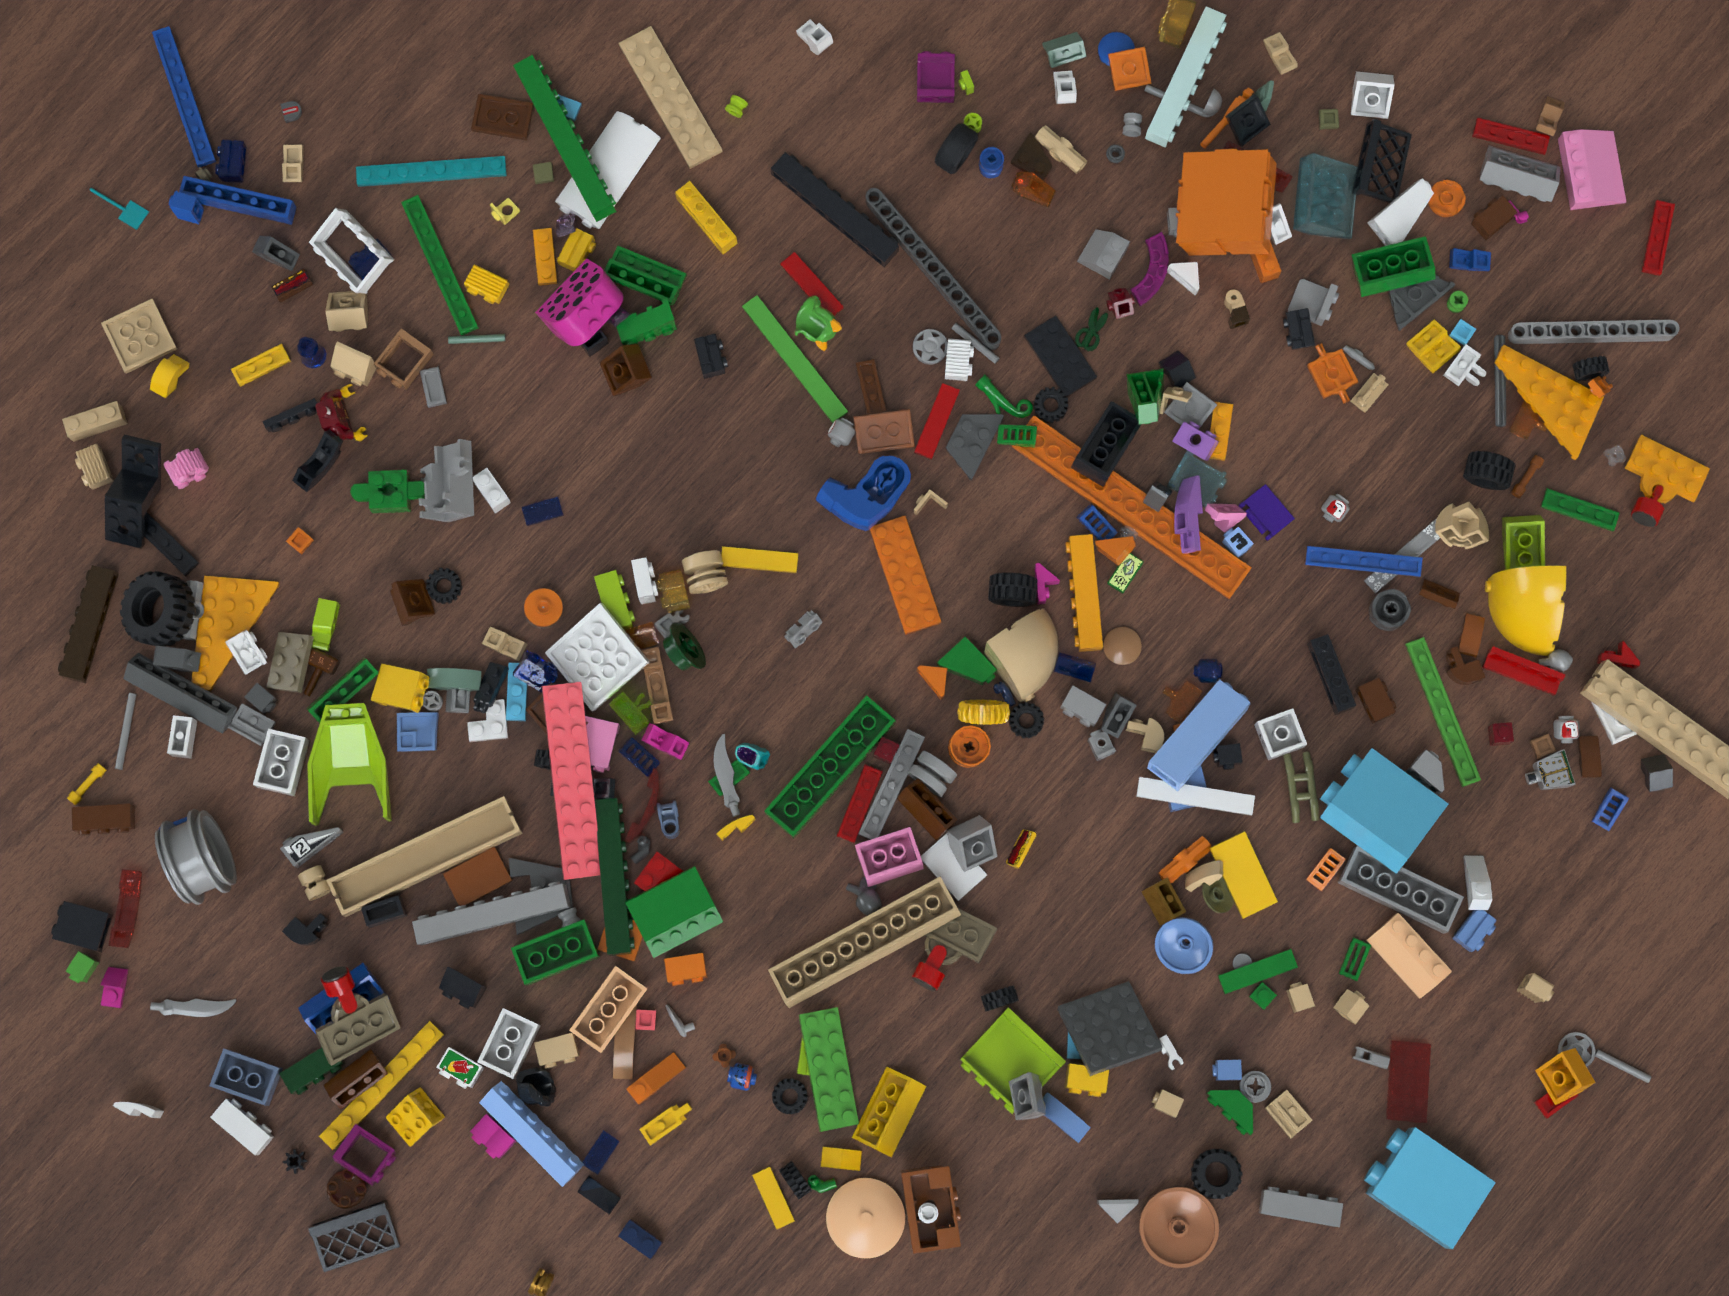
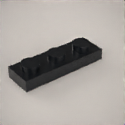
(291, 416)

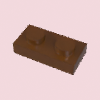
(1439, 594)

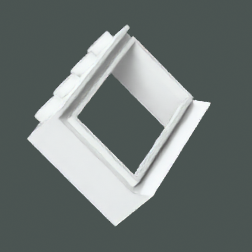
(335, 261)

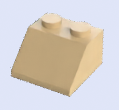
(346, 311)
(352, 364)

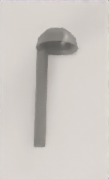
(1211, 108)

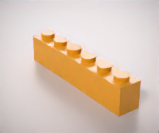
(1085, 593)

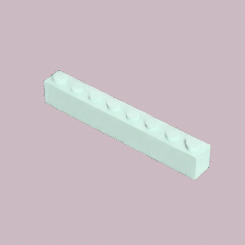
(1184, 79)

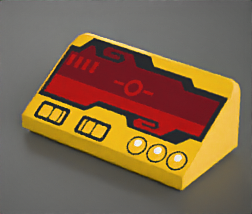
(1021, 848)

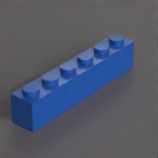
(240, 200)

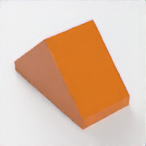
(1117, 548)
(935, 678)

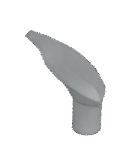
(682, 1029)

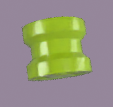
(736, 106)
(974, 120)

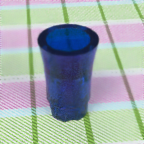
(311, 353)

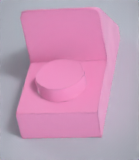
(1225, 515)

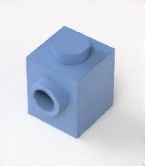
(1227, 1070)

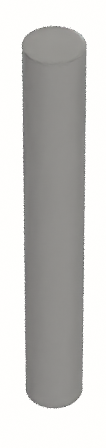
(974, 342)
(1623, 1066)

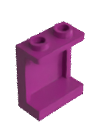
(935, 77)

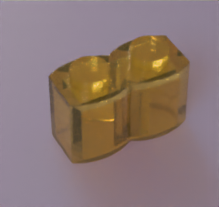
(673, 590)

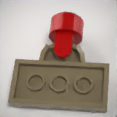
(947, 943)
(354, 1019)

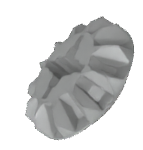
(1262, 1080)

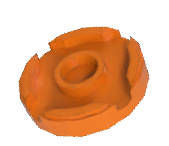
(1447, 198)

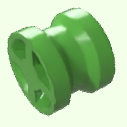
(1455, 305)

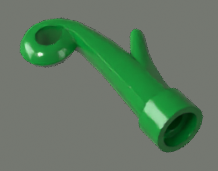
(998, 399)

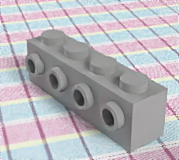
(1301, 1208)

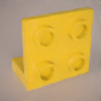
(414, 1116)

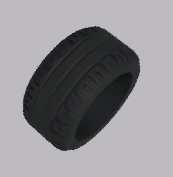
(956, 148)

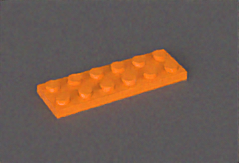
(905, 575)

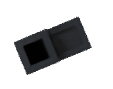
(303, 934)

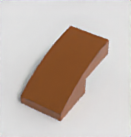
(1471, 635)

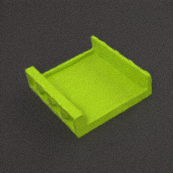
(1008, 1052)

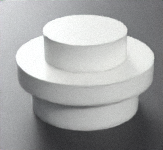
(928, 1212)

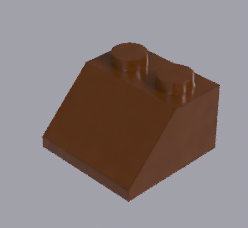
(625, 369)

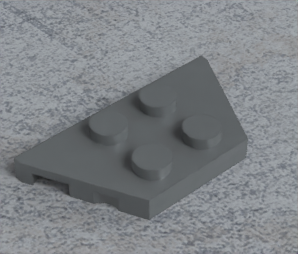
(1415, 299)
(972, 440)

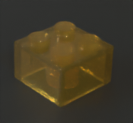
(1176, 21)

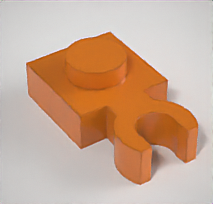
(1599, 386)

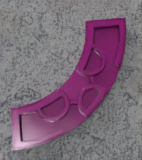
(1156, 272)

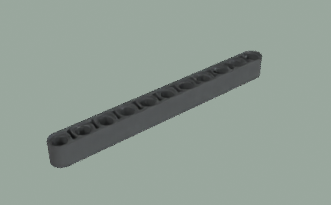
(931, 260)

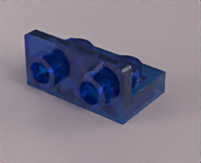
(535, 671)

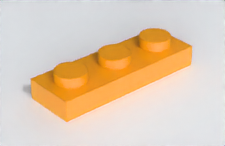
(545, 256)
(1220, 427)

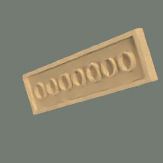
(670, 97)

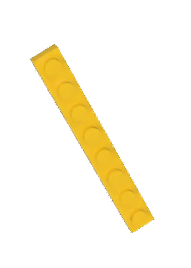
(397, 1070)

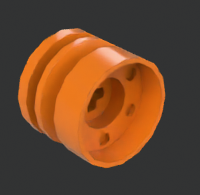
(979, 742)

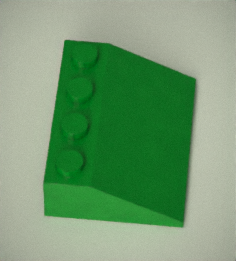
(674, 911)

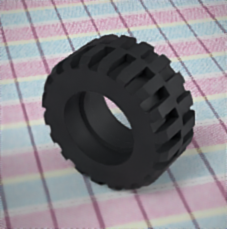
(176, 613)

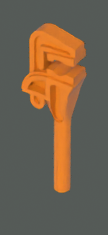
(1220, 126)

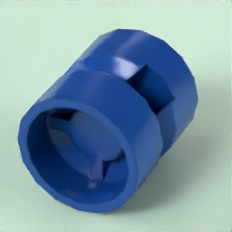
(991, 162)

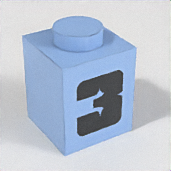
(1237, 542)

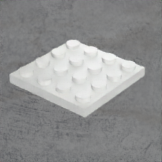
(597, 656)

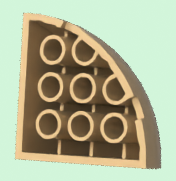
(1025, 654)

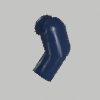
(1007, 695)

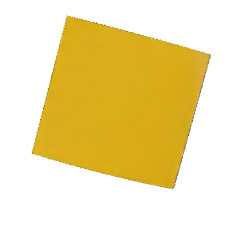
(1433, 346)

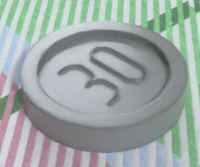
(1241, 960)

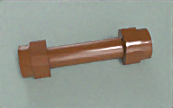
(1535, 464)

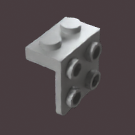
(1316, 299)

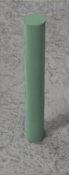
(476, 338)

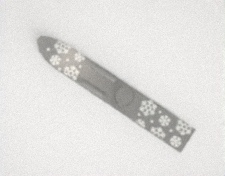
(1413, 548)

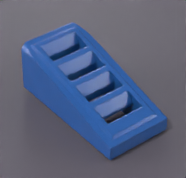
(1096, 514)
(1623, 800)

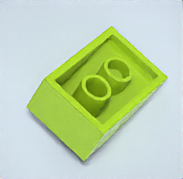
(1523, 541)

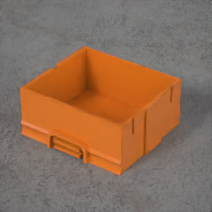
(1226, 202)

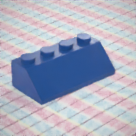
(318, 1009)

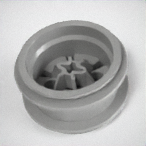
(195, 856)

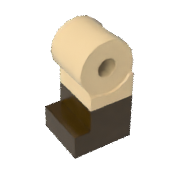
(1237, 308)

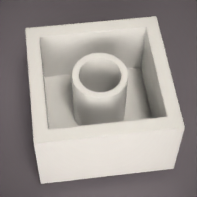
(1280, 734)

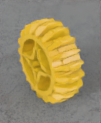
(983, 711)

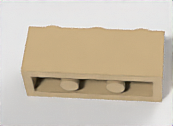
(94, 421)

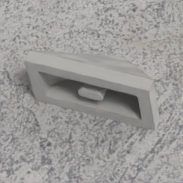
(1117, 1208)

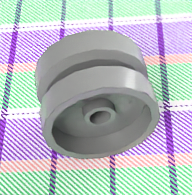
(933, 774)

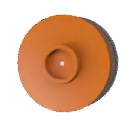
(543, 608)

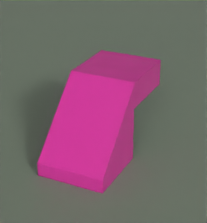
(665, 741)

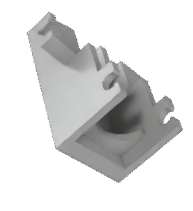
(449, 483)

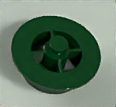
(683, 648)

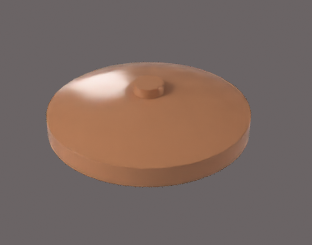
(1179, 1227)

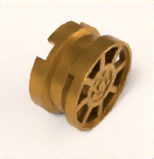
(545, 1281)

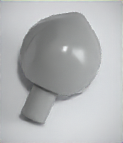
(1558, 660)

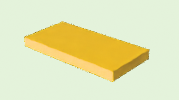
(1244, 875)

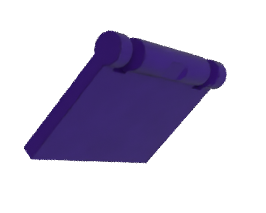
(1267, 512)

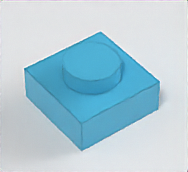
(1462, 332)

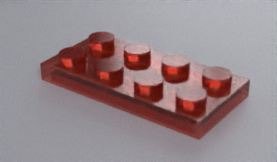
(1408, 1081)

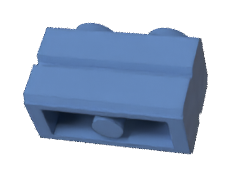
(1474, 929)

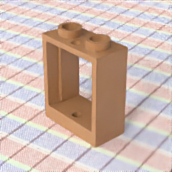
(403, 336)

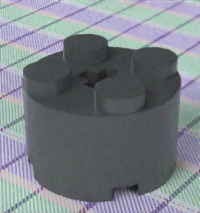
(1399, 607)

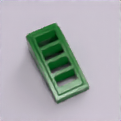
(1017, 428)

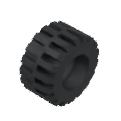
(1489, 470)
(1012, 589)
(1233, 1169)

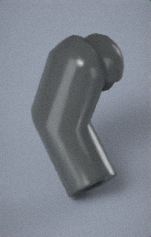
(643, 849)

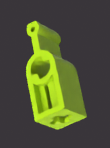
(324, 623)

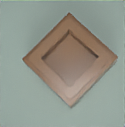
(1542, 746)

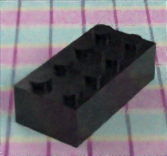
(1106, 444)

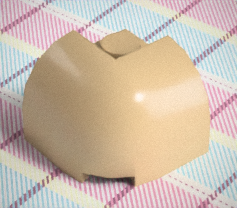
(1462, 526)

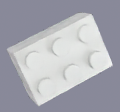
(281, 762)
(509, 1043)

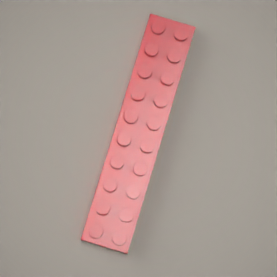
(571, 779)

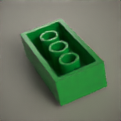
(1393, 266)
(555, 952)

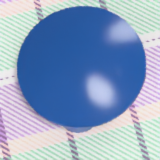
(1113, 43)

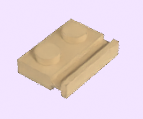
(1288, 1114)

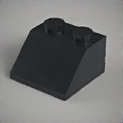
(461, 987)

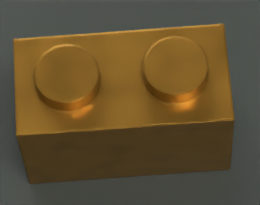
(1163, 901)

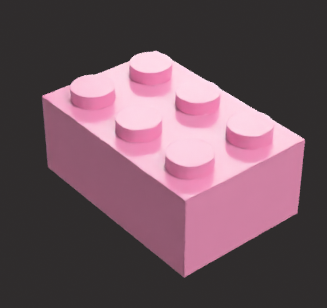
(889, 857)

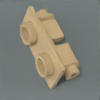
(1369, 392)

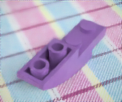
(1186, 513)

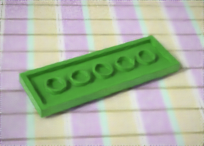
(828, 1069)

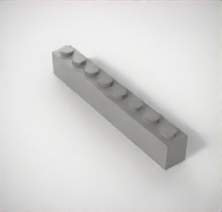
(491, 914)

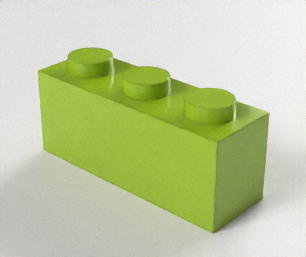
(614, 599)

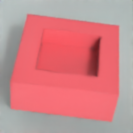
(645, 1020)

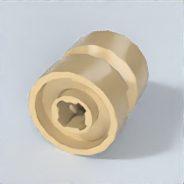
(312, 876)

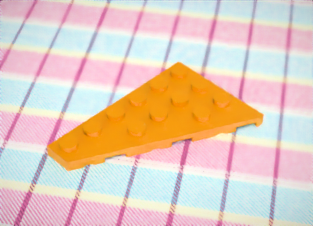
(1559, 401)
(228, 609)

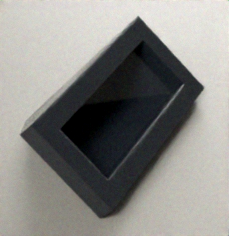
(599, 1195)

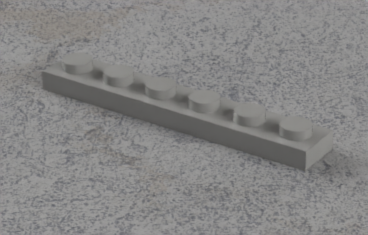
(891, 785)

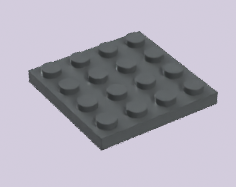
(1109, 1028)

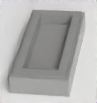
(433, 387)

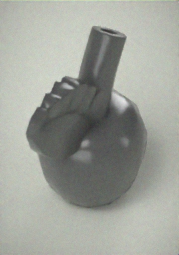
(868, 899)

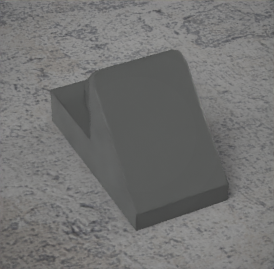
(1157, 496)

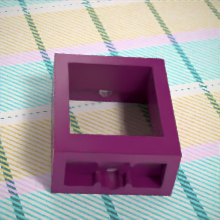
(348, 1143)

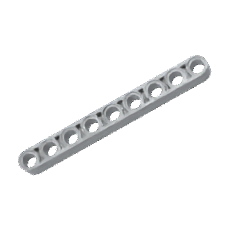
(1601, 328)

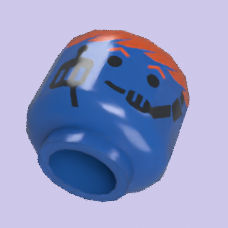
(741, 1076)

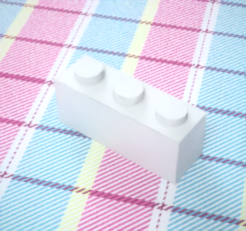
(242, 1126)

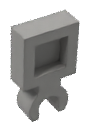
(664, 623)

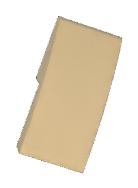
(1205, 873)

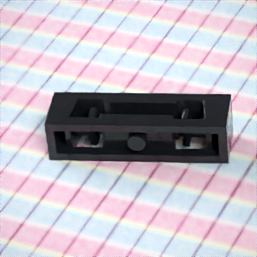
(1331, 674)

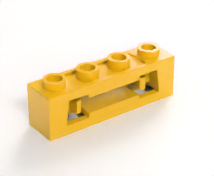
(706, 217)

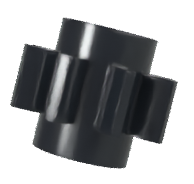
(301, 1161)

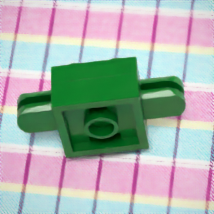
(388, 491)

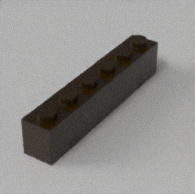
(88, 624)

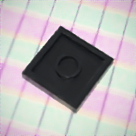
(1248, 120)

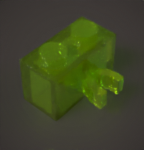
(630, 713)

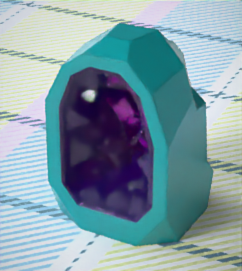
(752, 755)

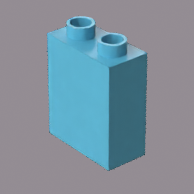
(1381, 809)
(1428, 1186)

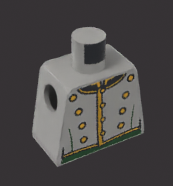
(1551, 772)

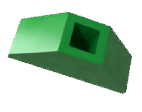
(1234, 1107)

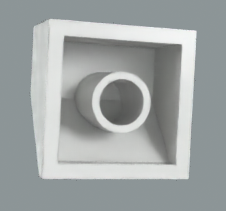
(1372, 94)

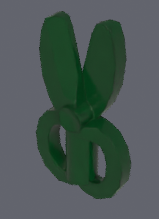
(1093, 327)

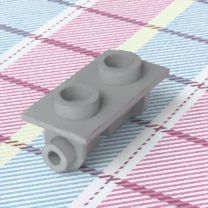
(810, 622)

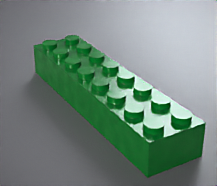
(830, 767)

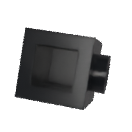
(1227, 756)

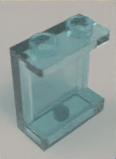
(1209, 477)

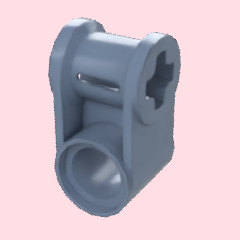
(669, 815)

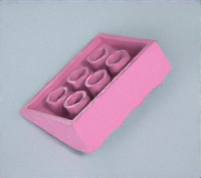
(1591, 168)

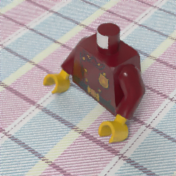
(334, 415)

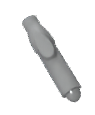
(1358, 356)

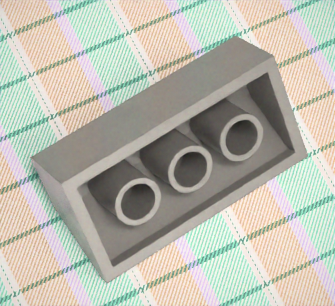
(1520, 174)

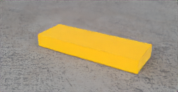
(261, 365)
(773, 1198)

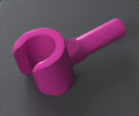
(1520, 217)

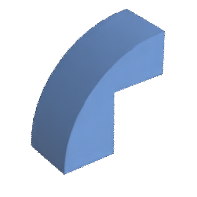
(1065, 1118)

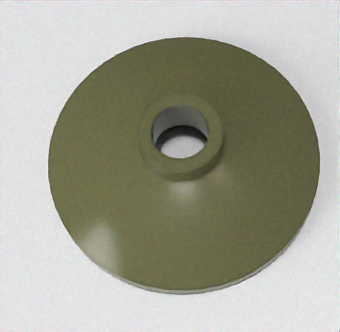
(1217, 896)

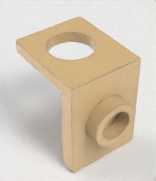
(1174, 393)
(922, 500)

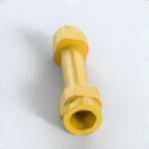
(75, 796)

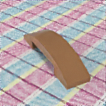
(657, 687)
(624, 1048)

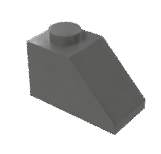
(275, 252)
(177, 659)
(1117, 714)

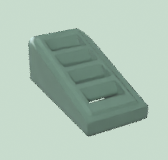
(1265, 93)

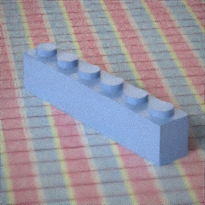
(531, 1133)

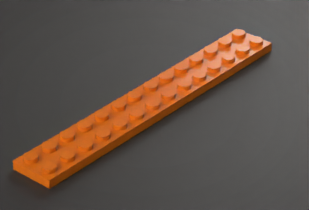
(1125, 504)

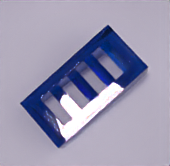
(626, 746)

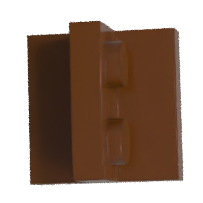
(411, 600)

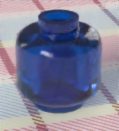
(1208, 670)

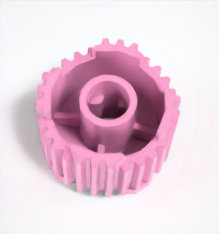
(186, 468)

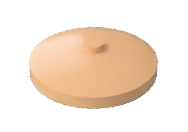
(865, 1218)

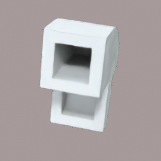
(815, 36)
(1064, 87)

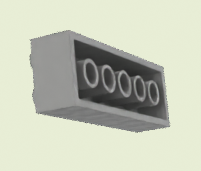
(1402, 891)

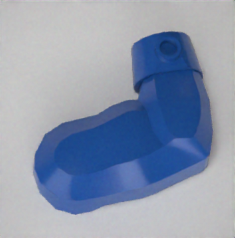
(871, 497)

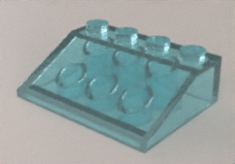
(1325, 197)

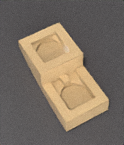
(1279, 53)
(293, 163)
(504, 643)

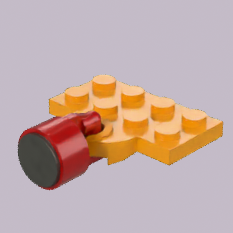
(1662, 477)

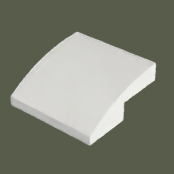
(135, 1109)

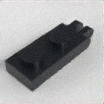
(489, 687)

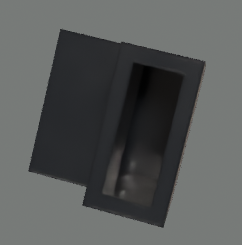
(595, 343)
(1177, 369)
(1657, 772)

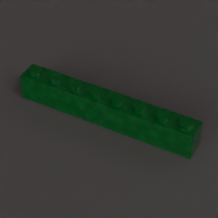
(613, 878)

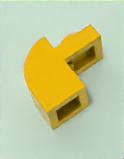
(167, 374)

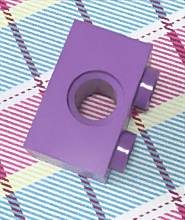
(1185, 439)

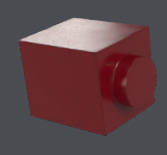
(1500, 734)
(886, 750)

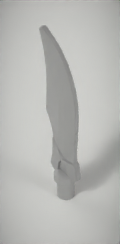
(725, 776)
(193, 1008)

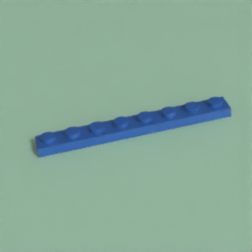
(184, 97)

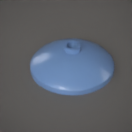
(1182, 956)

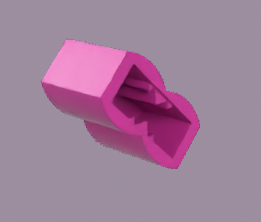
(492, 1136)

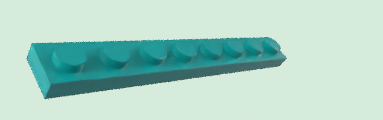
(431, 171)

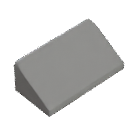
(457, 701)

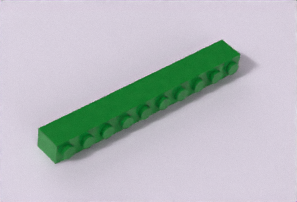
(564, 138)

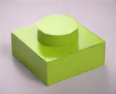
(966, 83)

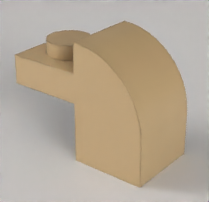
(1152, 732)

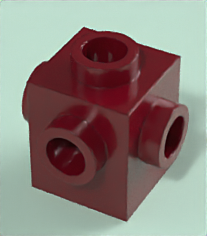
(1120, 303)

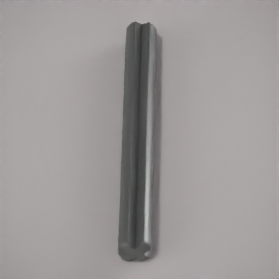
(1500, 386)

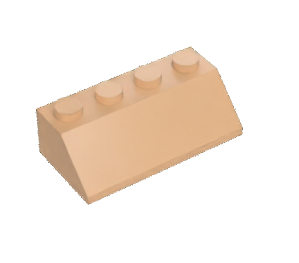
(1409, 955)
(608, 1009)

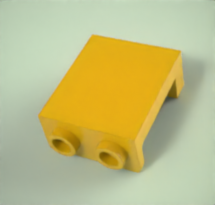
(400, 688)

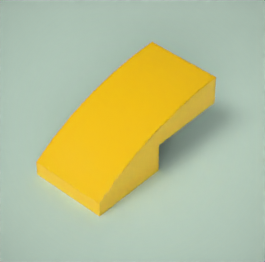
(741, 824)

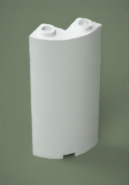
(618, 156)

